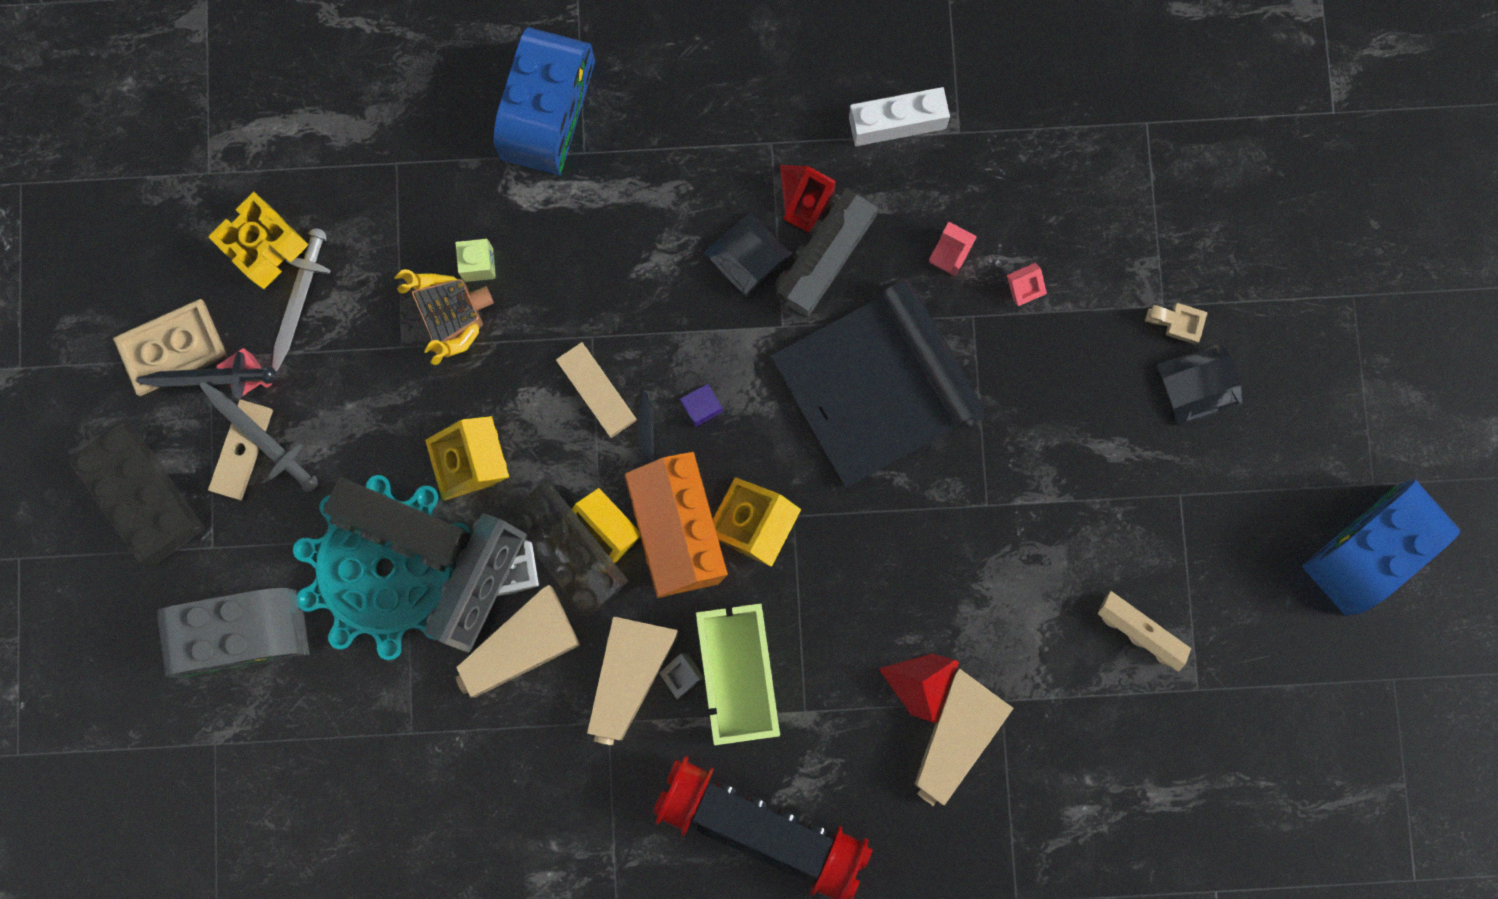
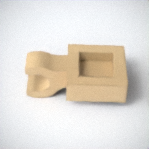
(1182, 322)

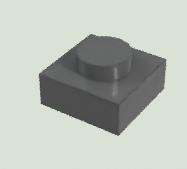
(682, 675)

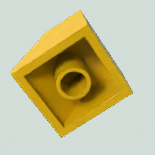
(467, 457)
(754, 521)
(607, 524)

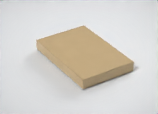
(170, 343)

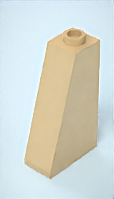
(521, 644)
(628, 671)
(963, 732)

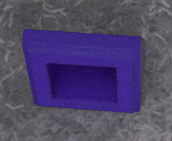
(701, 405)

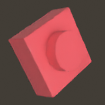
(1026, 284)

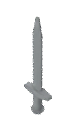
(307, 267)

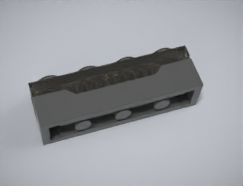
(826, 252)

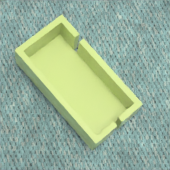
(738, 674)

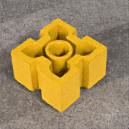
(258, 240)

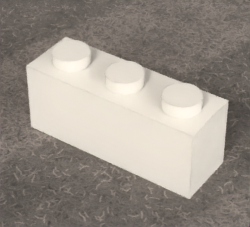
(899, 116)

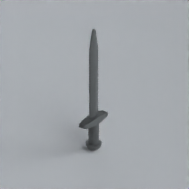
(283, 459)

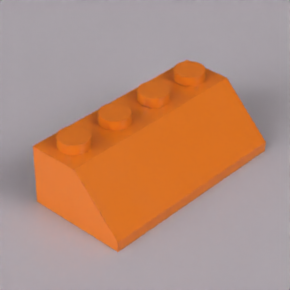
(676, 525)

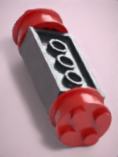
(762, 833)

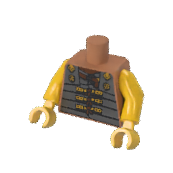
(446, 310)

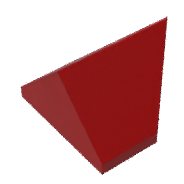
(805, 195)
(922, 684)

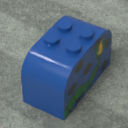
(542, 100)
(1382, 548)

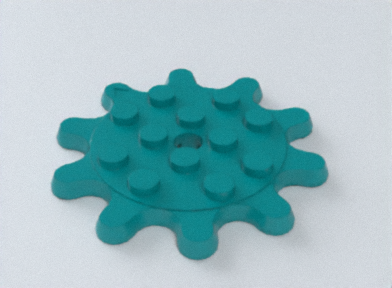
(358, 594)

